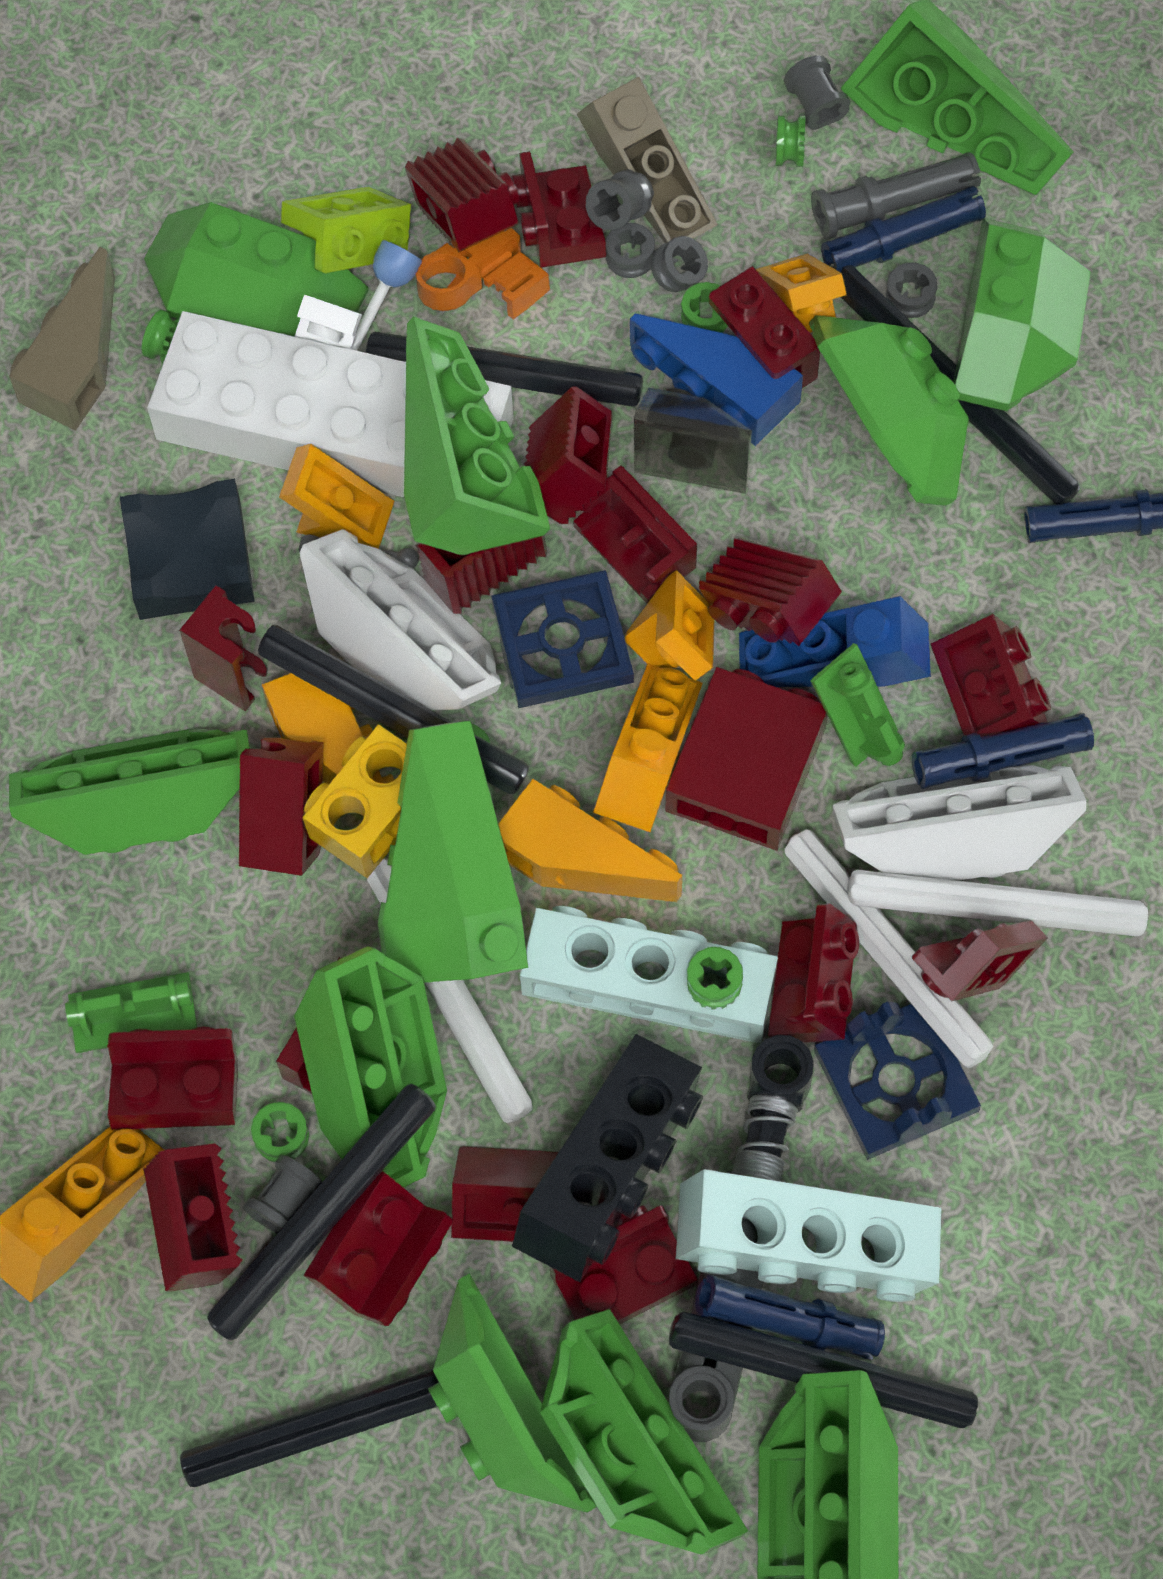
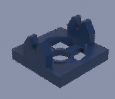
(587, 590)
(878, 1135)

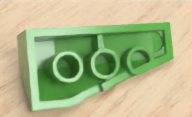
(946, 89)
(458, 466)
(450, 880)

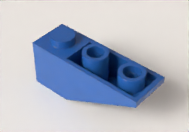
(716, 369)
(886, 631)

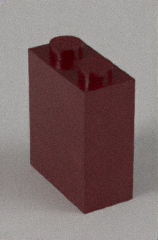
(746, 757)

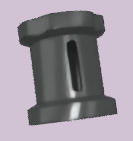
(817, 92)
(604, 206)
(282, 1194)

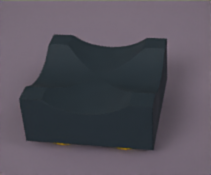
(186, 547)

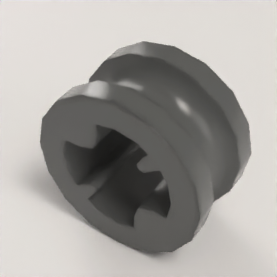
(663, 264)
(626, 266)
(919, 275)

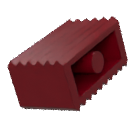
(463, 194)
(570, 453)
(469, 576)
(769, 591)
(191, 1217)

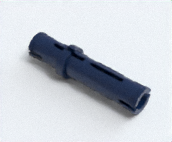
(884, 238)
(1095, 517)
(980, 755)
(812, 1323)

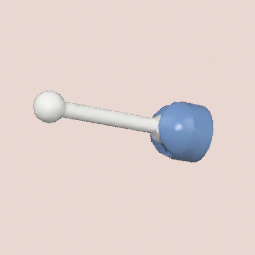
(392, 268)

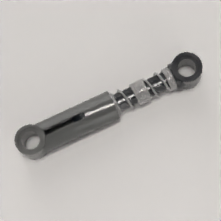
(771, 1113)

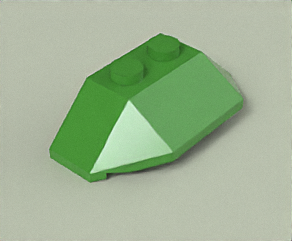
(242, 270)
(1019, 316)
(901, 401)
(131, 790)
(362, 1042)
(499, 1407)
(630, 1444)
(829, 1484)

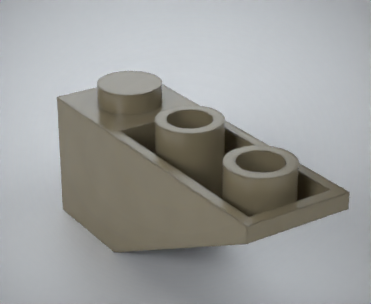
(634, 137)
(69, 357)

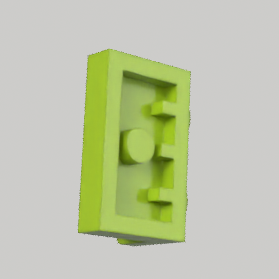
(348, 225)

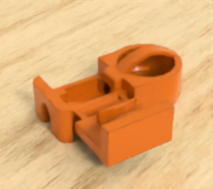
(496, 261)

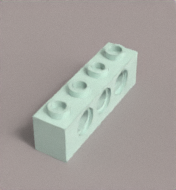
(617, 989)
(901, 1233)

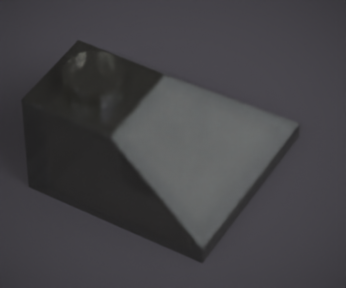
(690, 441)

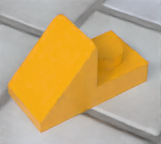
(805, 286)
(334, 498)
(675, 629)

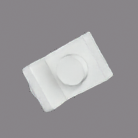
(327, 323)

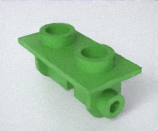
(858, 710)
(144, 1004)

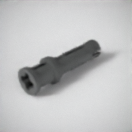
(875, 198)

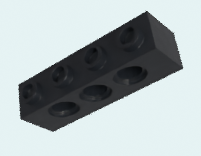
(553, 1221)

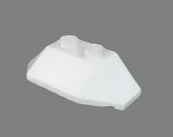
(395, 625)
(961, 825)

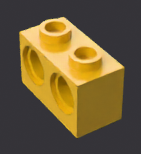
(357, 793)

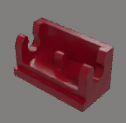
(636, 535)
(217, 648)
(272, 804)

